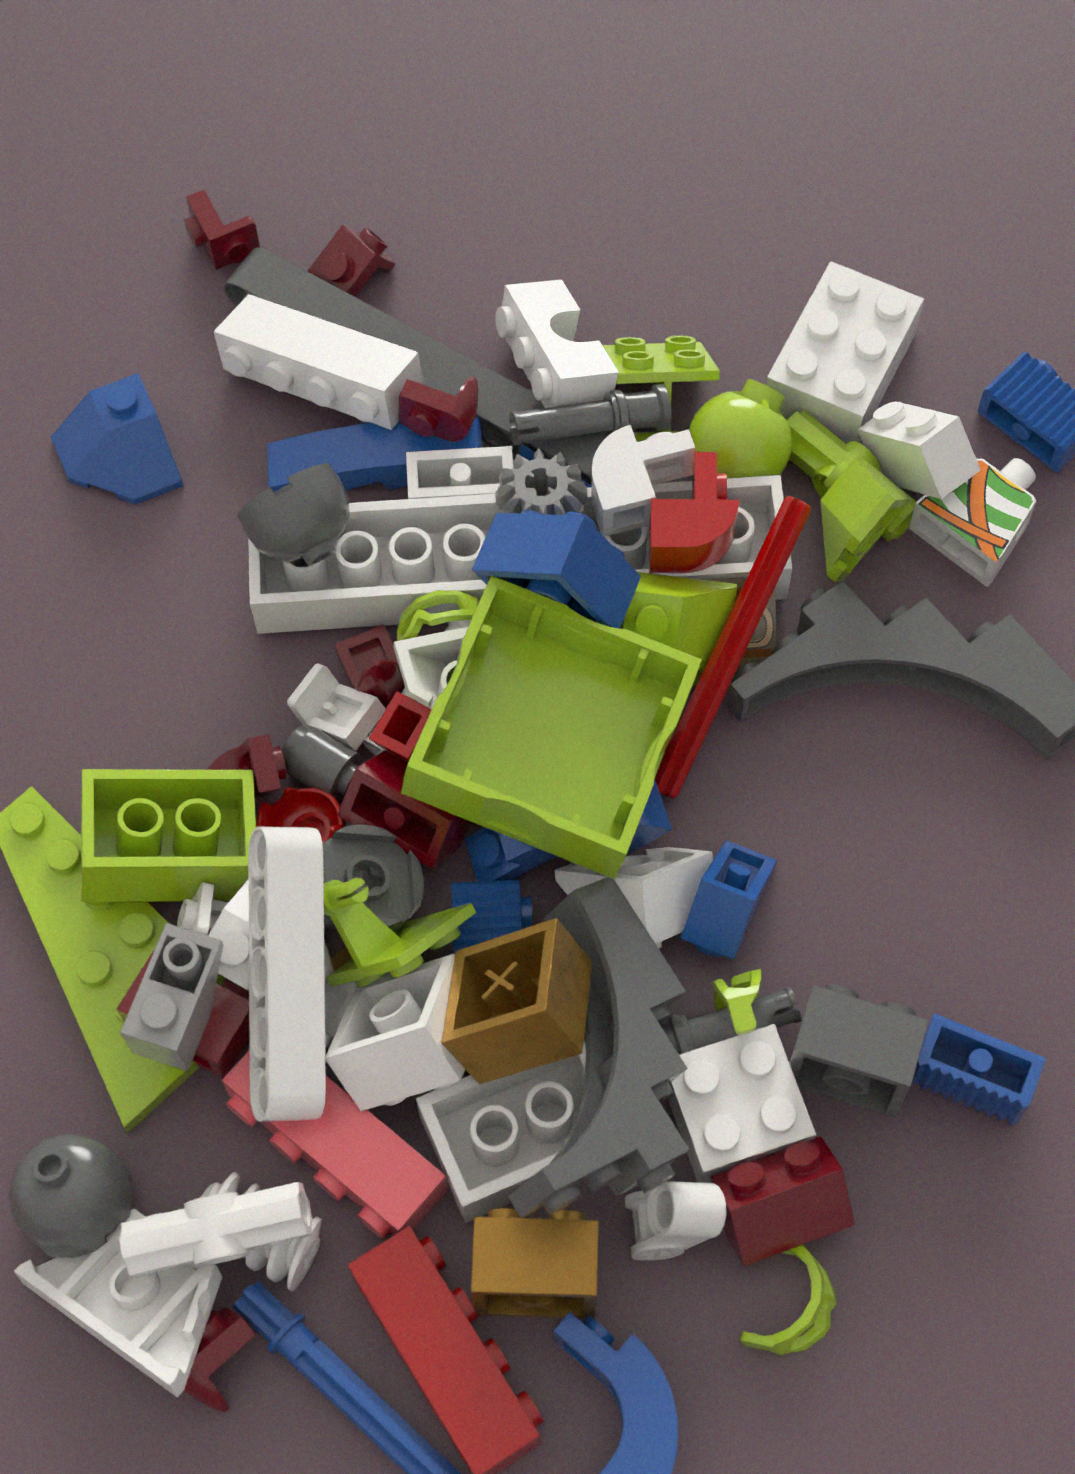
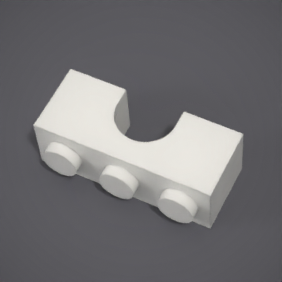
(541, 330)

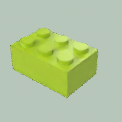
(164, 833)

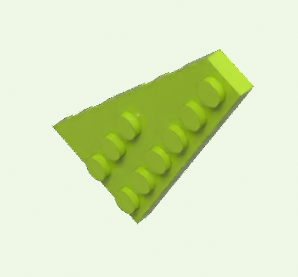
(91, 947)

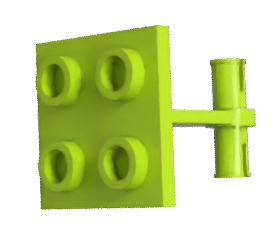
(661, 363)
(373, 944)

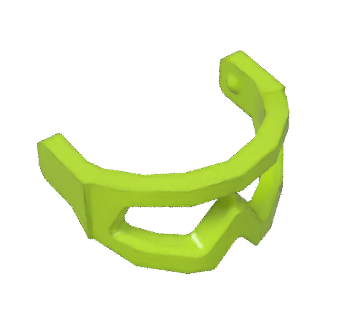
(414, 616)
(738, 999)
(817, 1312)

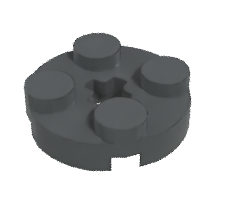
(375, 852)

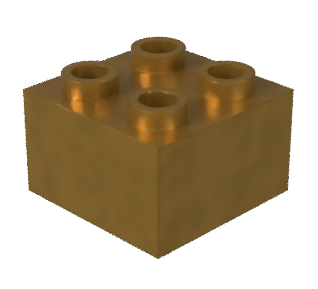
(518, 1002)
(534, 1265)

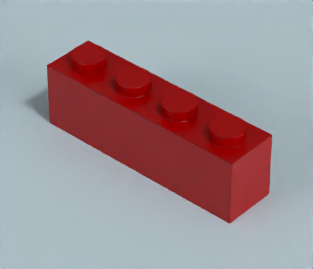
(445, 1353)

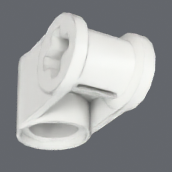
(675, 1218)

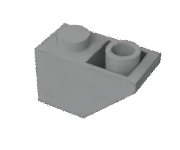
(174, 997)

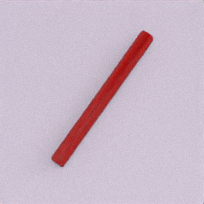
(731, 646)

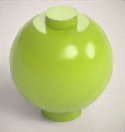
(744, 431)

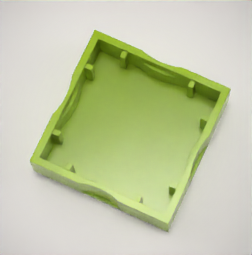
(551, 727)

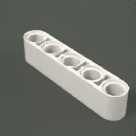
(286, 974)

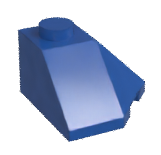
(117, 443)

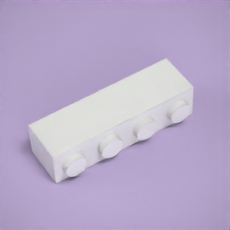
(316, 360)

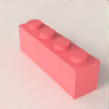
(351, 1156)

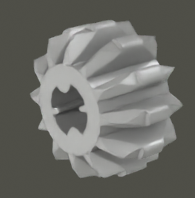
(558, 484)

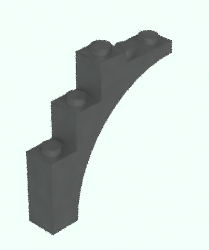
(915, 647)
(620, 1126)

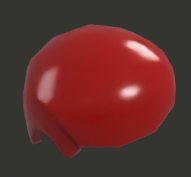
(303, 809)

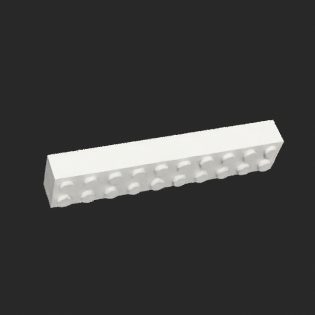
(430, 544)

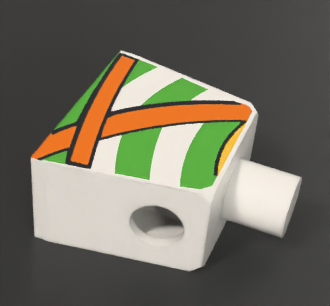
(980, 518)

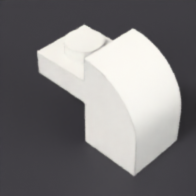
(628, 469)

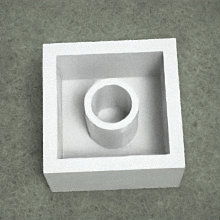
(393, 1038)
(738, 1103)

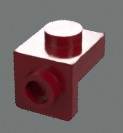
(223, 243)
(351, 259)

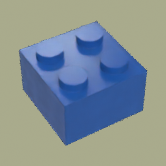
(560, 560)

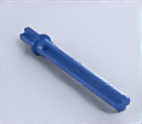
(339, 1383)

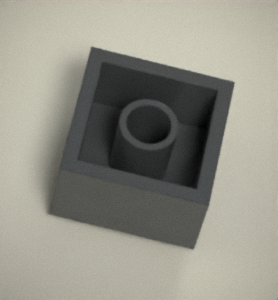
(857, 1049)

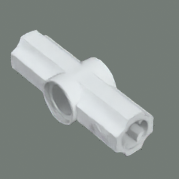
(215, 1229)

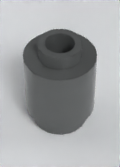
(320, 760)

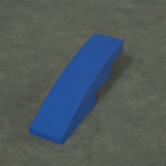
(358, 453)

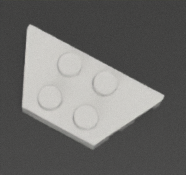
(143, 1318)

